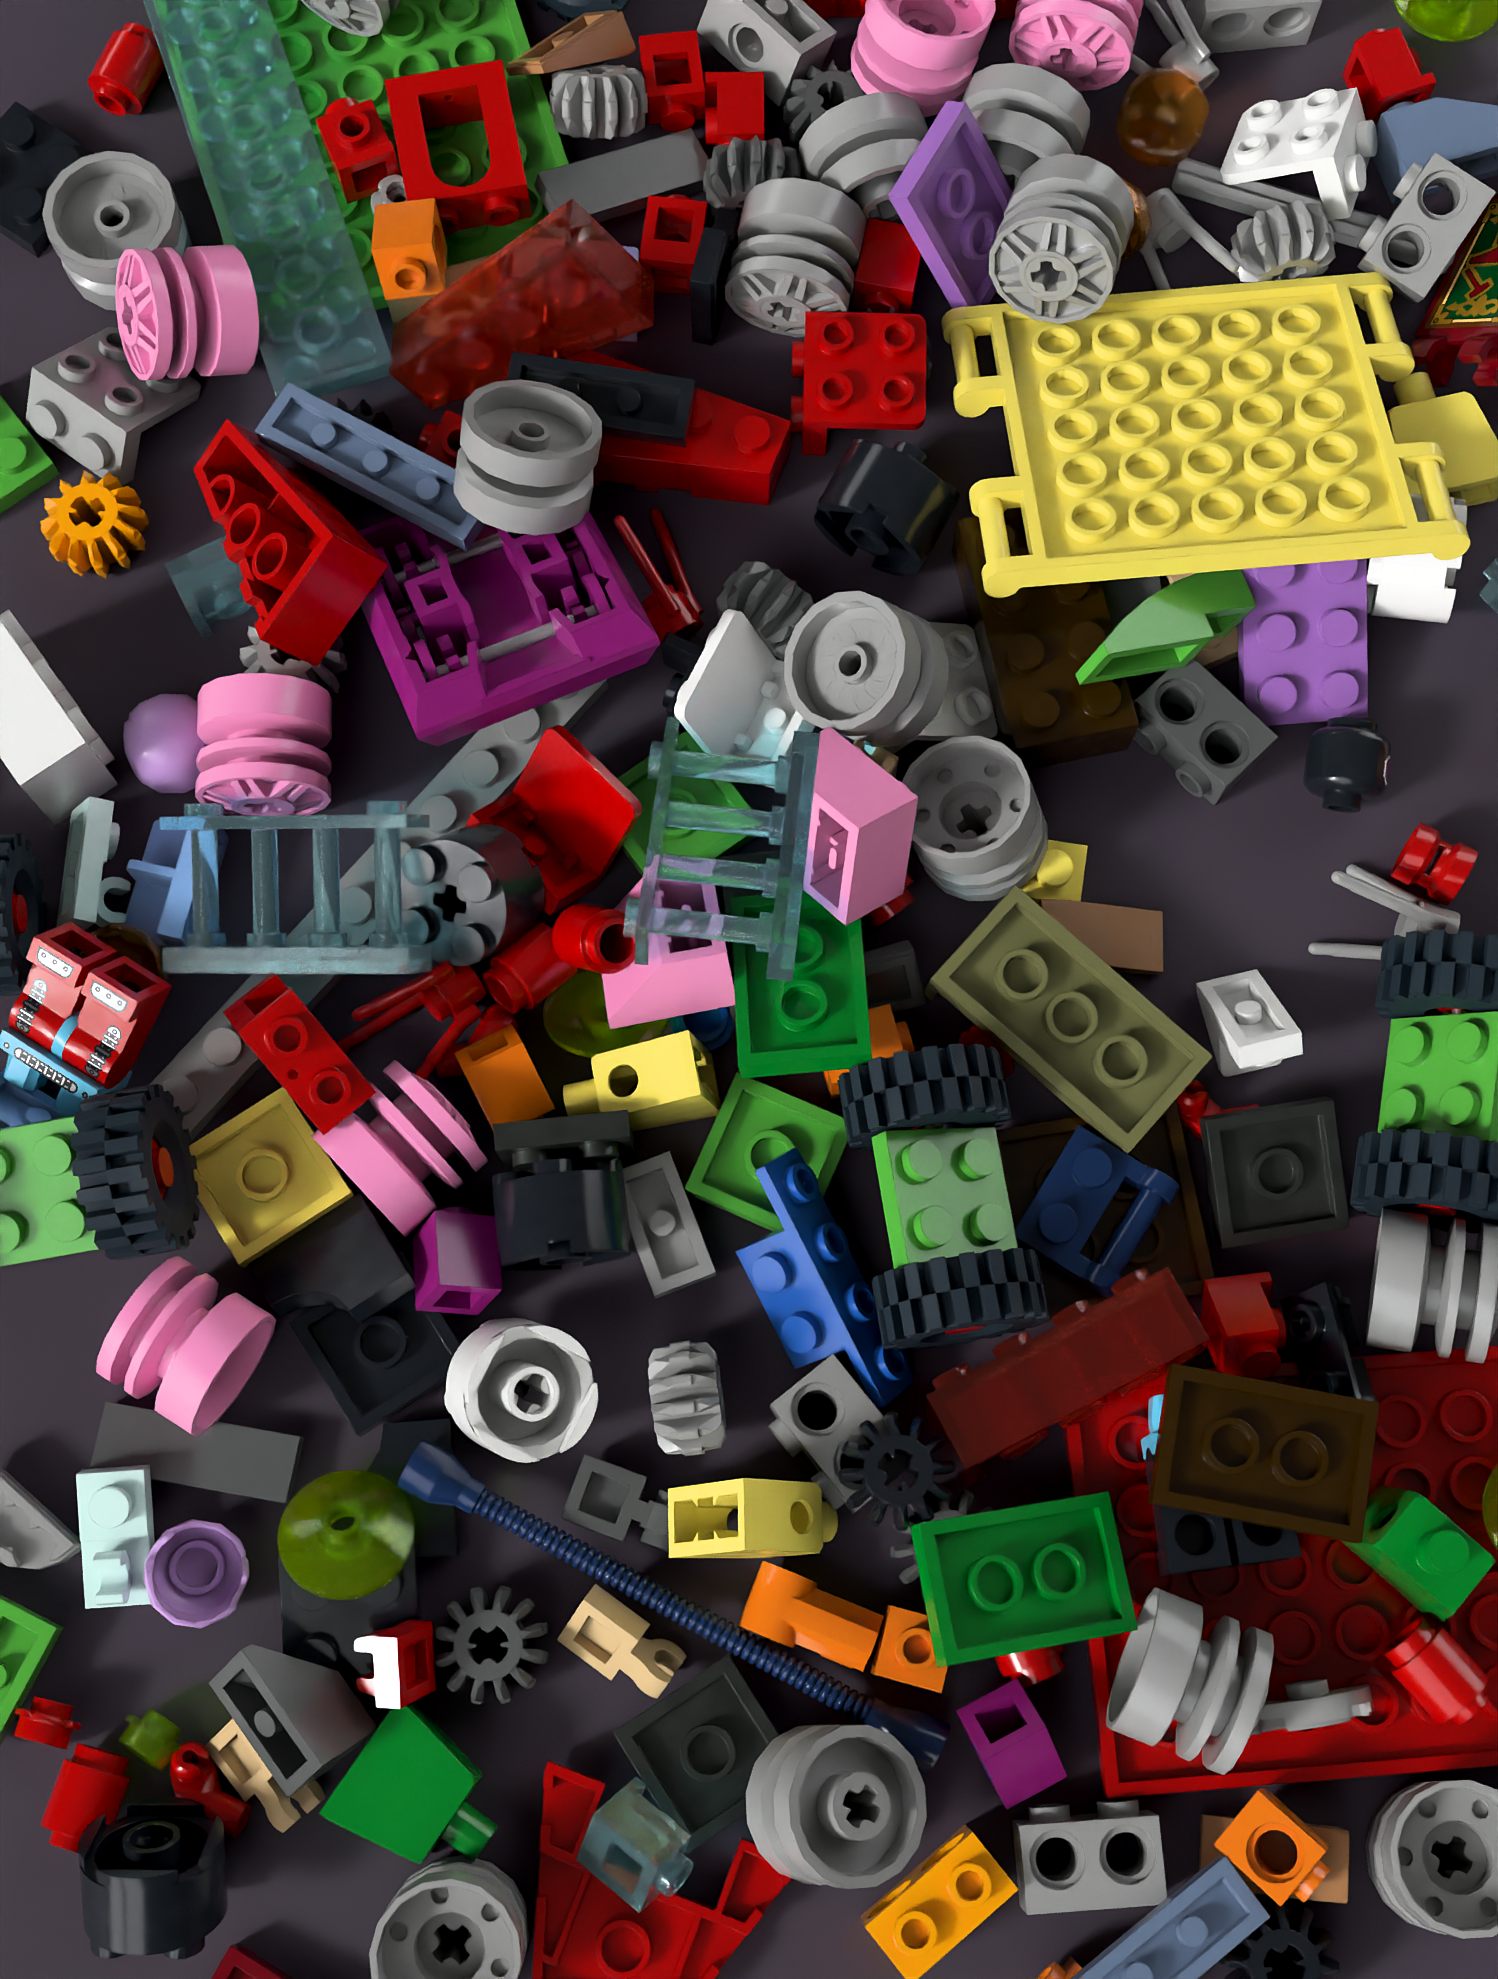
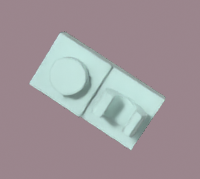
(89, 845)
(115, 1534)

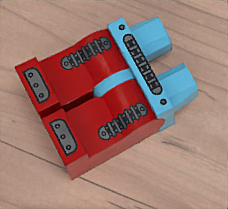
(79, 1018)

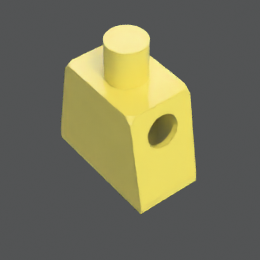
(1459, 430)
(672, 1079)
(773, 1519)

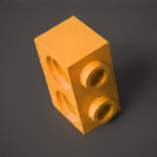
(938, 1904)

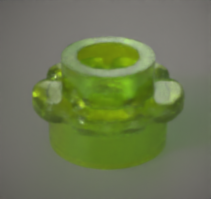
(151, 1738)

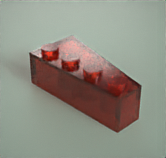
(542, 294)
(1063, 1371)

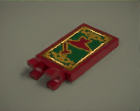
(1465, 309)

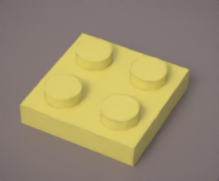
(265, 1177)

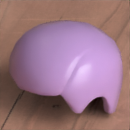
(164, 742)
(196, 1573)

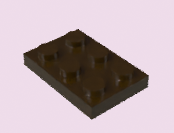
(1264, 1453)

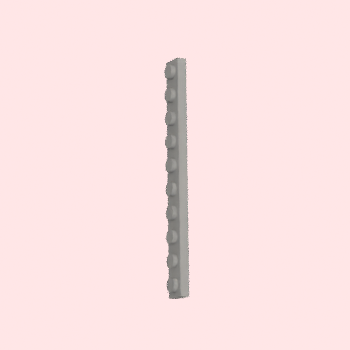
(484, 770)

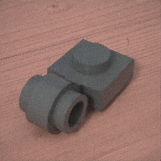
(609, 1500)

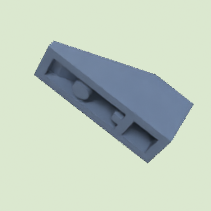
(1450, 127)

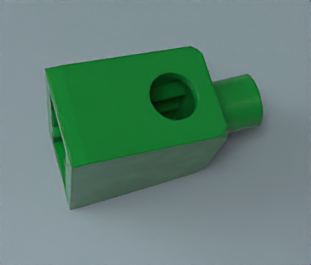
(1420, 1552)
(411, 1791)

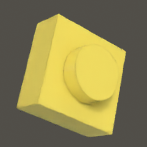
(1059, 873)

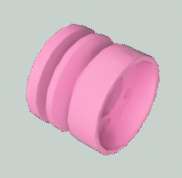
(1076, 39)
(920, 48)
(187, 311)
(264, 745)
(403, 1148)
(184, 1344)

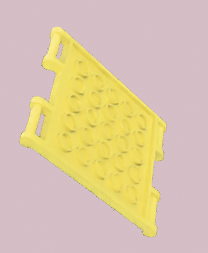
(1199, 434)

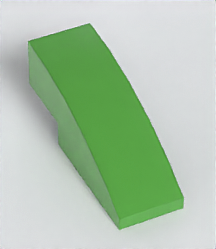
(1171, 626)

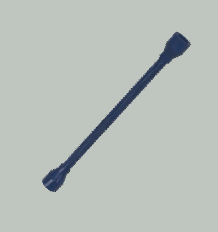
(443, 1480)

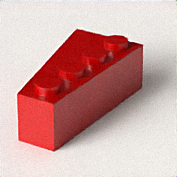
(728, 453)
(294, 548)

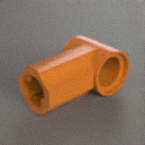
(796, 1612)

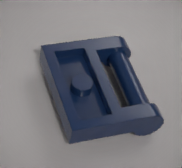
(1075, 1200)

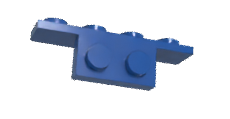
(815, 1285)

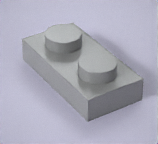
(665, 1226)

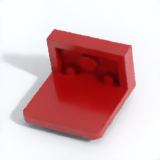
(858, 374)
(566, 815)

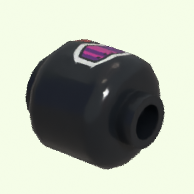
(1347, 763)

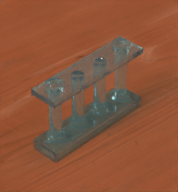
(778, 878)
(267, 946)

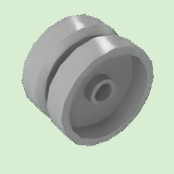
(1026, 115)
(864, 149)
(106, 207)
(527, 457)
(866, 669)
(836, 1805)

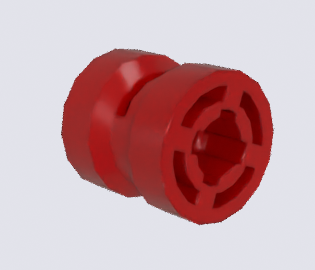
(1447, 869)

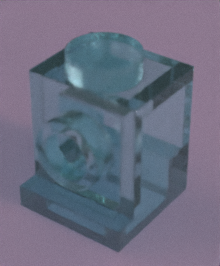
(208, 585)
(636, 1848)

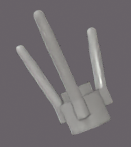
(1186, 54)
(1172, 229)
(1414, 915)

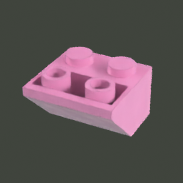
(856, 831)
(681, 972)

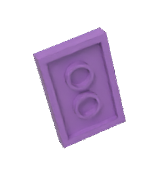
(954, 204)
(1305, 643)

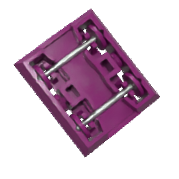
(500, 622)

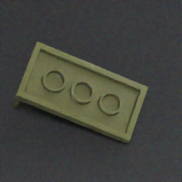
(1069, 1020)

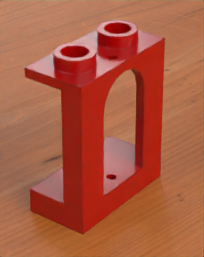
(450, 99)
(299, 1053)

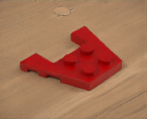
(595, 1934)

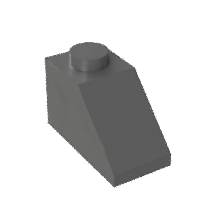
(292, 1713)

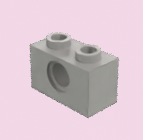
(768, 38)

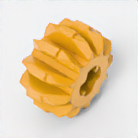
(91, 502)

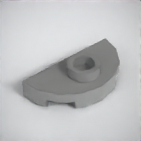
(29, 1531)
(1313, 1705)

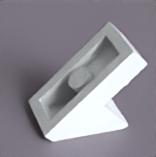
(1247, 1023)

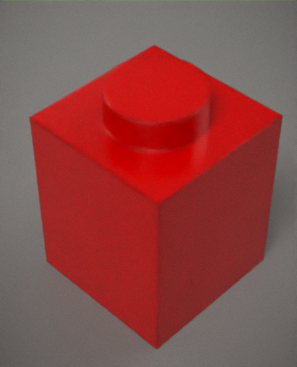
(886, 269)

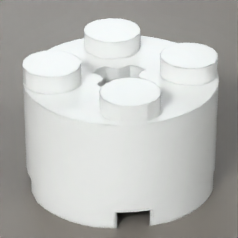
(1414, 584)
(559, 1394)

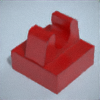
(401, 1663)

